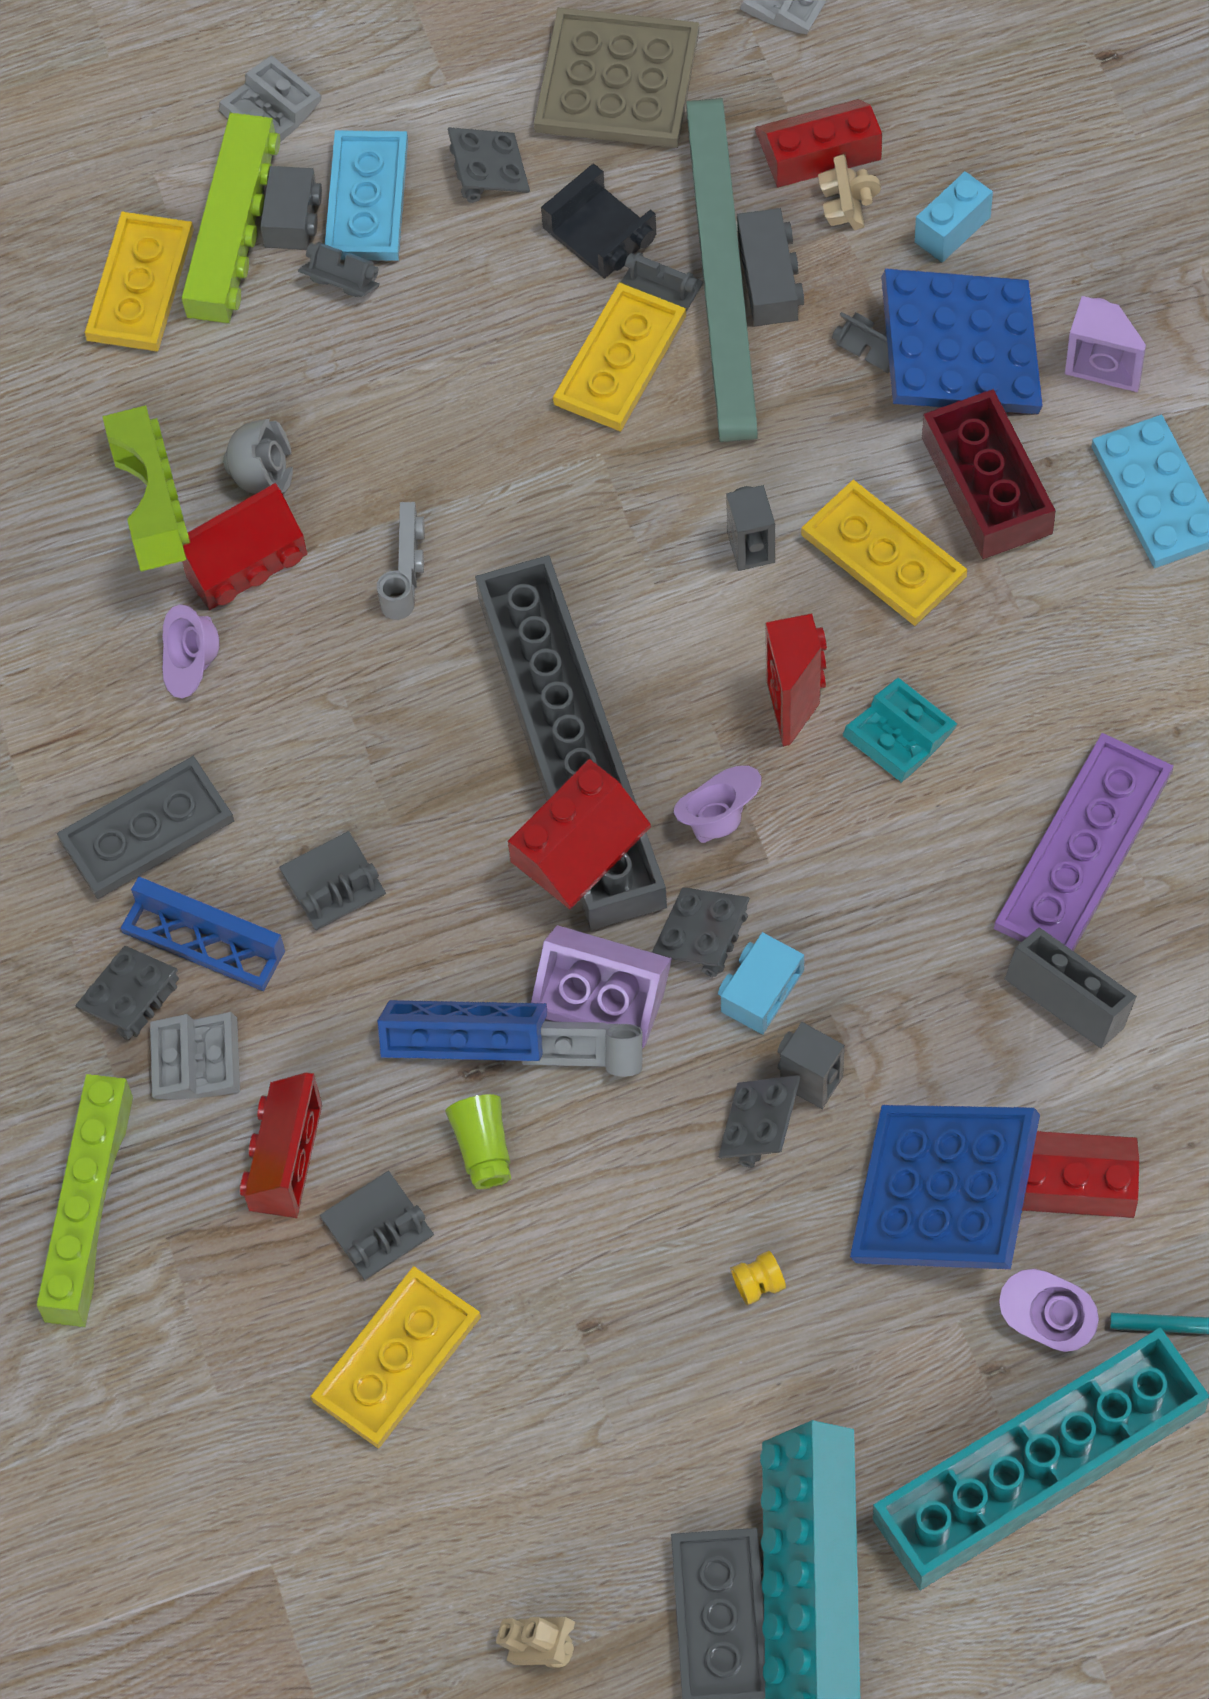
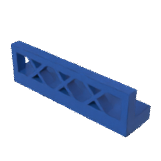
(206, 920)
(462, 1030)

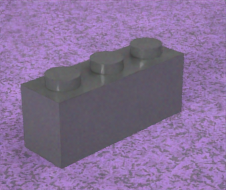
(769, 266)
(1070, 987)

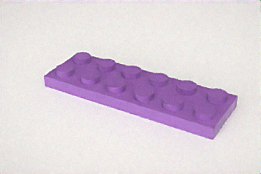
(1085, 843)

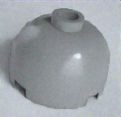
(258, 455)

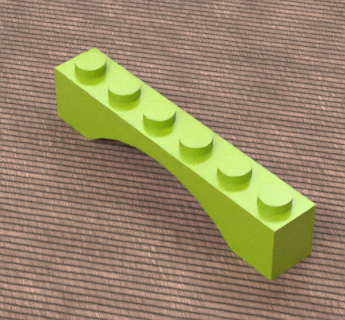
(157, 521)
(72, 1250)

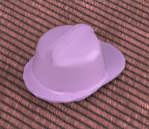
(188, 649)
(717, 805)
(1049, 1310)

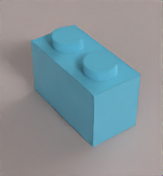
(953, 216)
(761, 982)

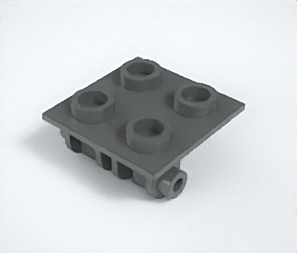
(487, 162)
(332, 880)
(702, 928)
(127, 990)
(759, 1119)
(377, 1225)

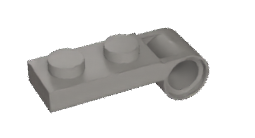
(409, 564)
(592, 1044)

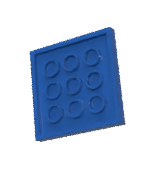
(960, 339)
(945, 1186)

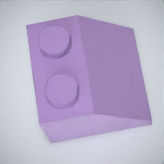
(1105, 346)

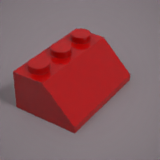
(808, 142)
(243, 547)
(794, 671)
(578, 834)
(283, 1146)
(1083, 1175)

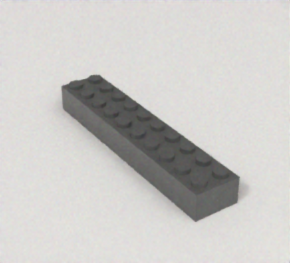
(563, 717)

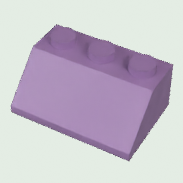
(599, 981)

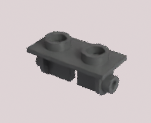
(355, 276)
(661, 280)
(857, 335)

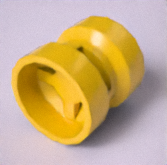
(758, 1277)

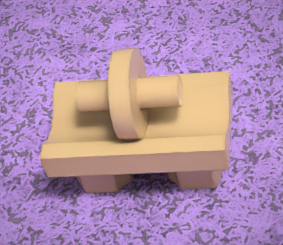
(851, 191)
(537, 1641)

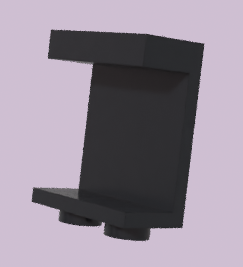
(596, 223)

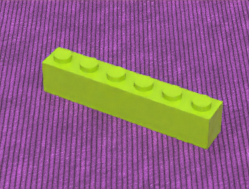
(230, 218)

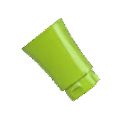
(481, 1139)

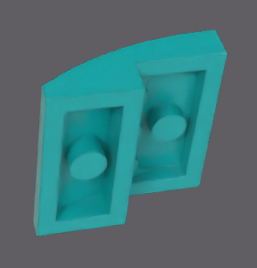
(899, 729)

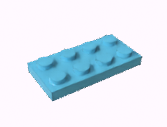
(367, 193)
(1156, 489)

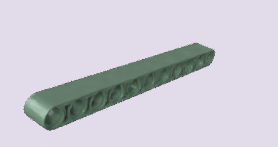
(721, 271)

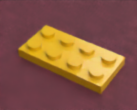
(139, 281)
(619, 356)
(884, 552)
(395, 1357)

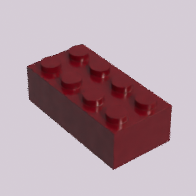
(988, 474)

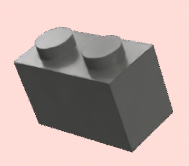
(289, 208)
(750, 527)
(815, 1059)

